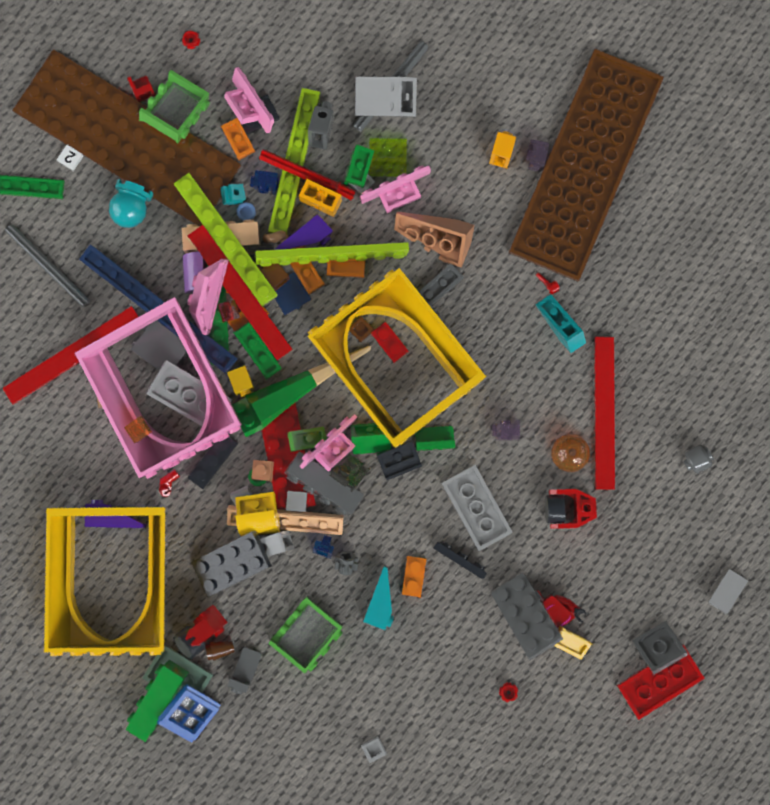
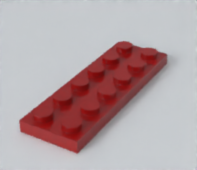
(280, 453)

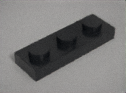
(212, 462)
(461, 559)

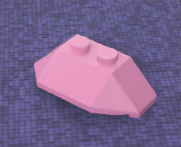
(206, 294)

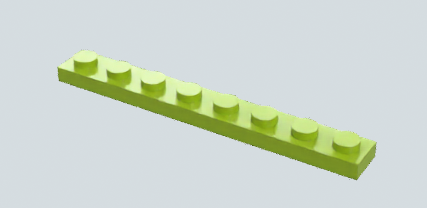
(296, 153)
(225, 239)
(338, 253)

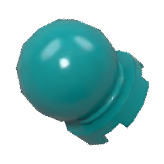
(129, 205)

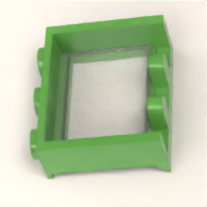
(175, 107)
(306, 635)

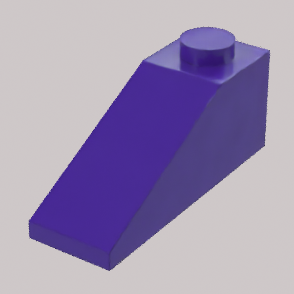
(310, 235)
(110, 521)

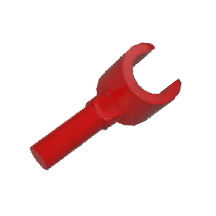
(553, 287)

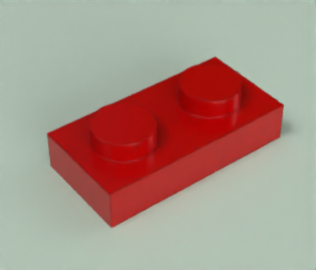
(389, 342)

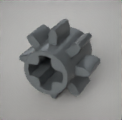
(346, 563)

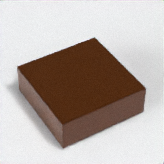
(361, 329)

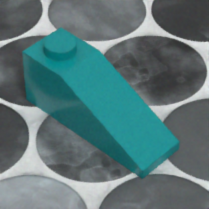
(561, 323)
(380, 606)

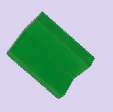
(358, 166)
(435, 438)
(368, 439)

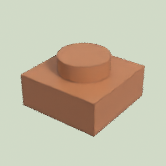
(262, 470)

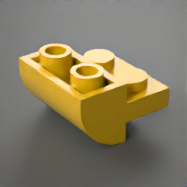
(257, 513)

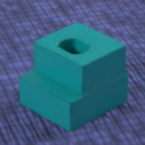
(229, 197)

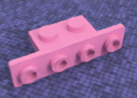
(246, 102)
(399, 192)
(332, 450)

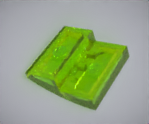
(383, 149)

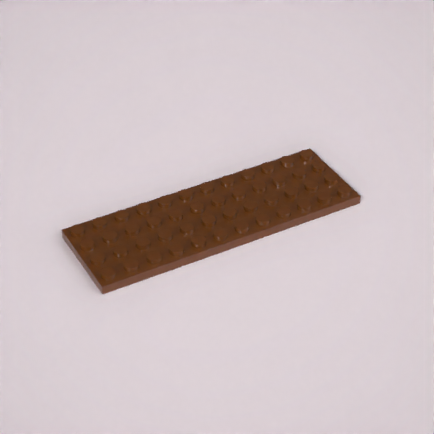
(107, 130)
(586, 165)

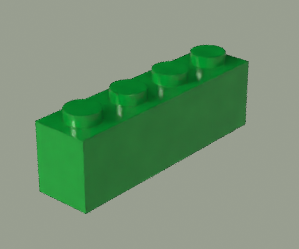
(159, 695)

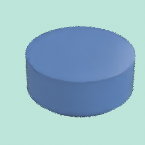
(246, 211)

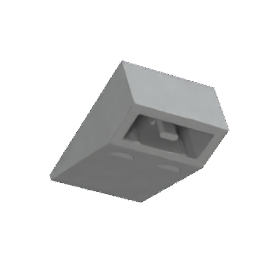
(385, 96)

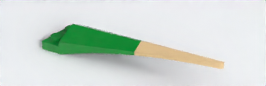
(266, 404)

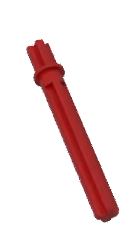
(305, 173)

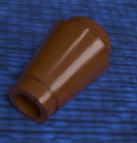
(217, 650)

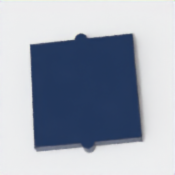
(292, 295)

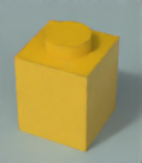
(241, 381)

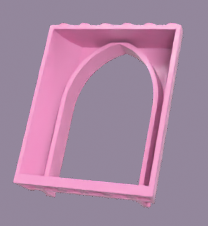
(155, 450)

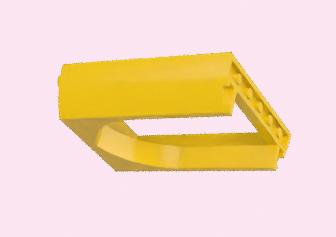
(400, 300)
(63, 624)

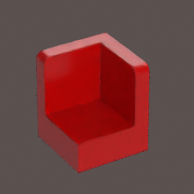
(141, 88)

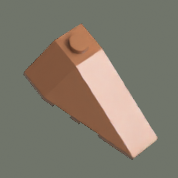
(444, 235)

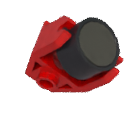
(556, 508)
(191, 640)

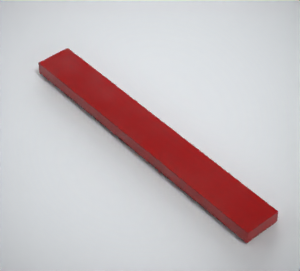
(241, 294)
(63, 360)
(604, 413)

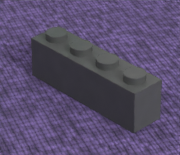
(317, 481)

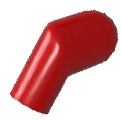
(166, 483)

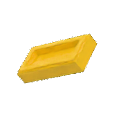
(573, 643)

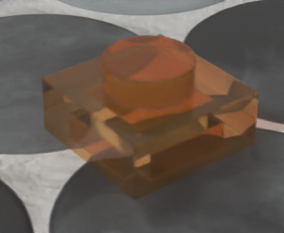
(138, 429)

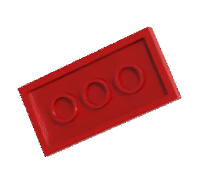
(650, 691)

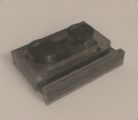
(349, 472)

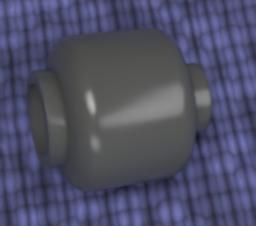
(698, 459)

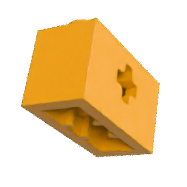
(502, 149)
(320, 198)

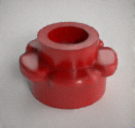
(191, 35)
(508, 697)

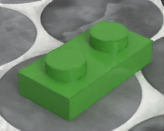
(306, 438)

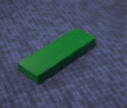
(257, 350)

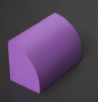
(192, 264)

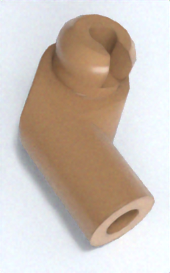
(275, 237)

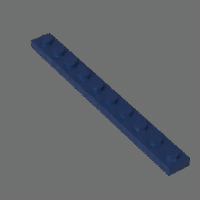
(148, 300)

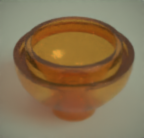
(561, 455)

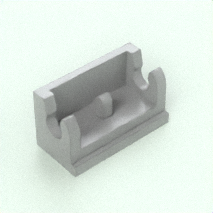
(728, 591)

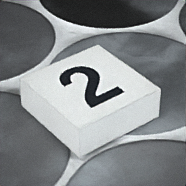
(70, 157)

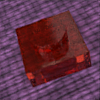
(229, 311)

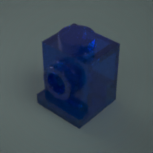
(265, 182)

